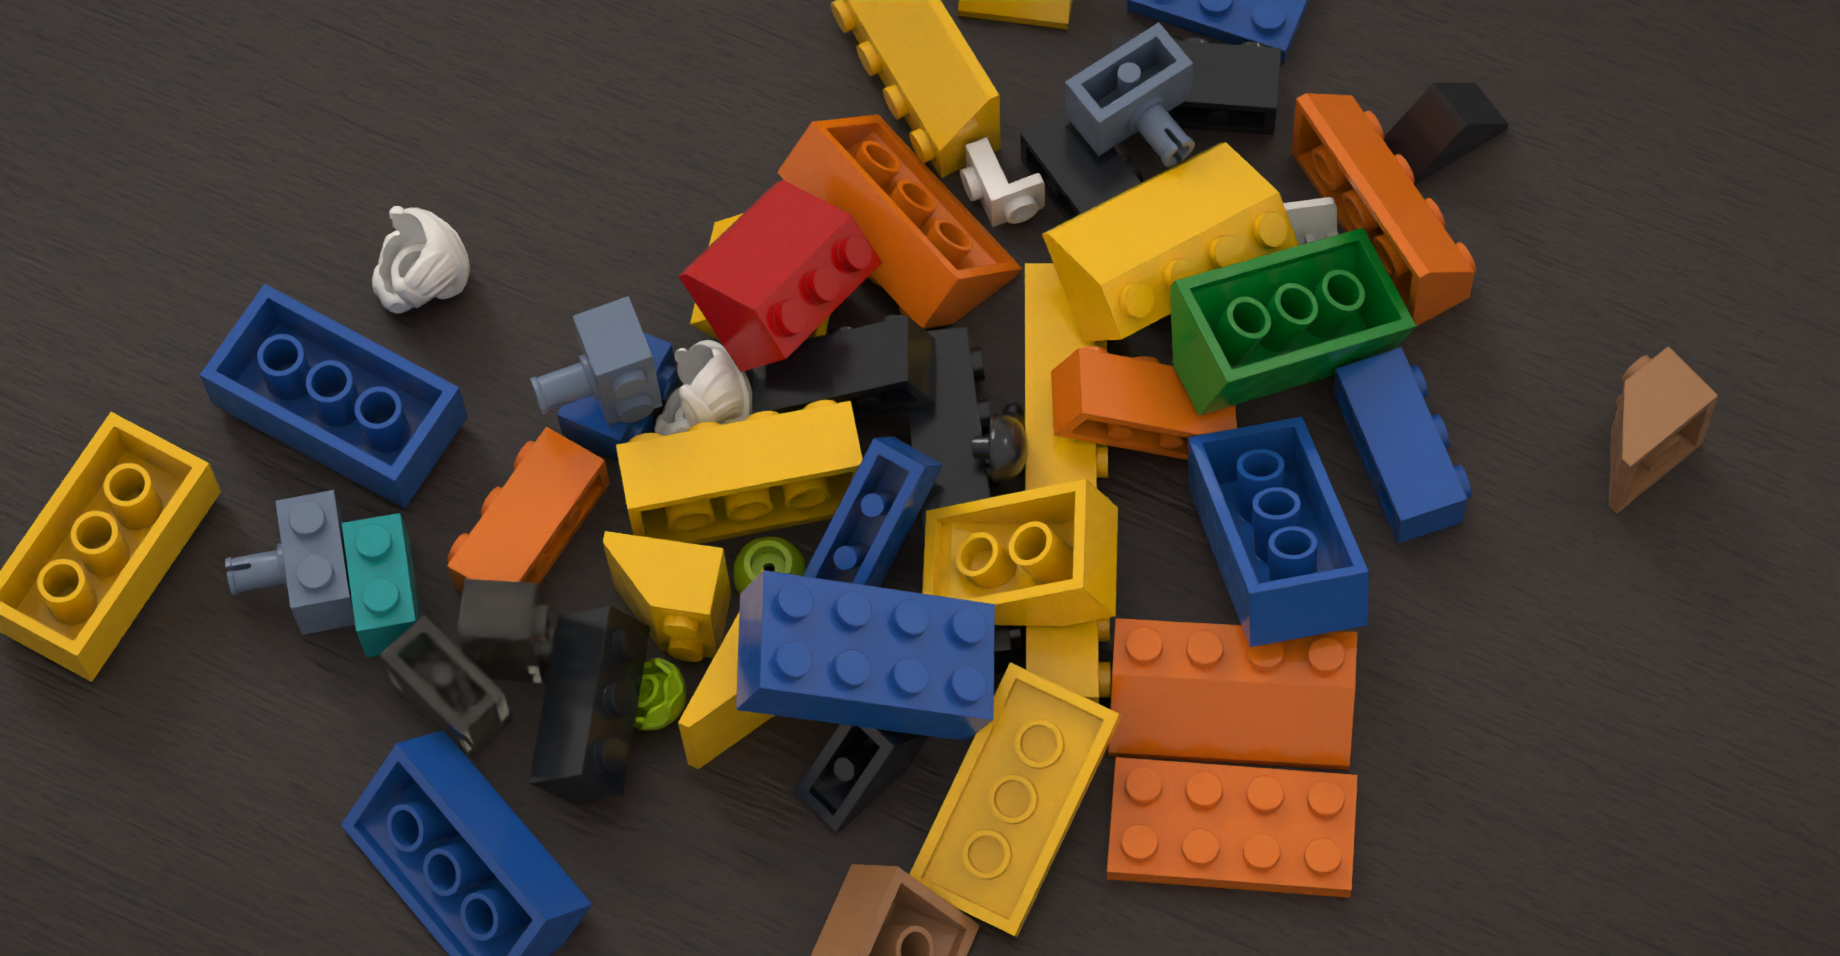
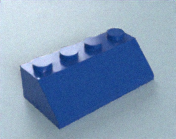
(462, 855)

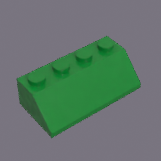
(1283, 320)

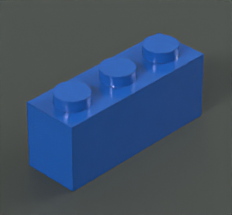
(1401, 444)
(875, 514)

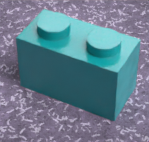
(380, 580)

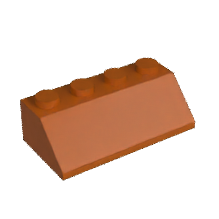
(1376, 191)
(929, 244)
(1215, 699)

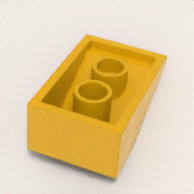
(1031, 552)
(711, 717)

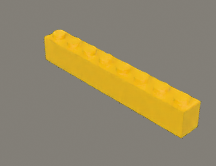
(1067, 652)

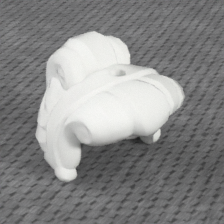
(419, 261)
(710, 390)

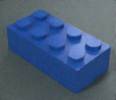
(334, 395)
(1277, 532)
(865, 656)

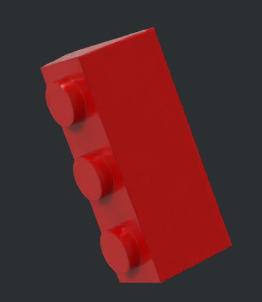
(778, 274)

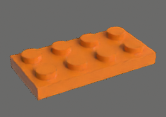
(1232, 827)

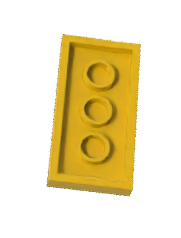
(1014, 799)

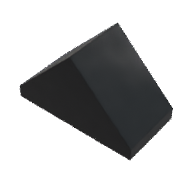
(1444, 127)

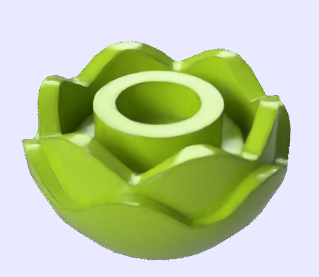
(766, 552)
(661, 695)

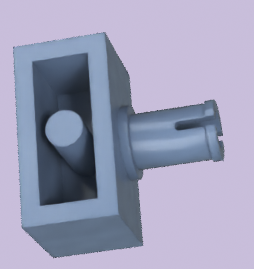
(1133, 94)
(612, 368)
(306, 561)

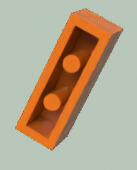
(1128, 404)
(532, 515)

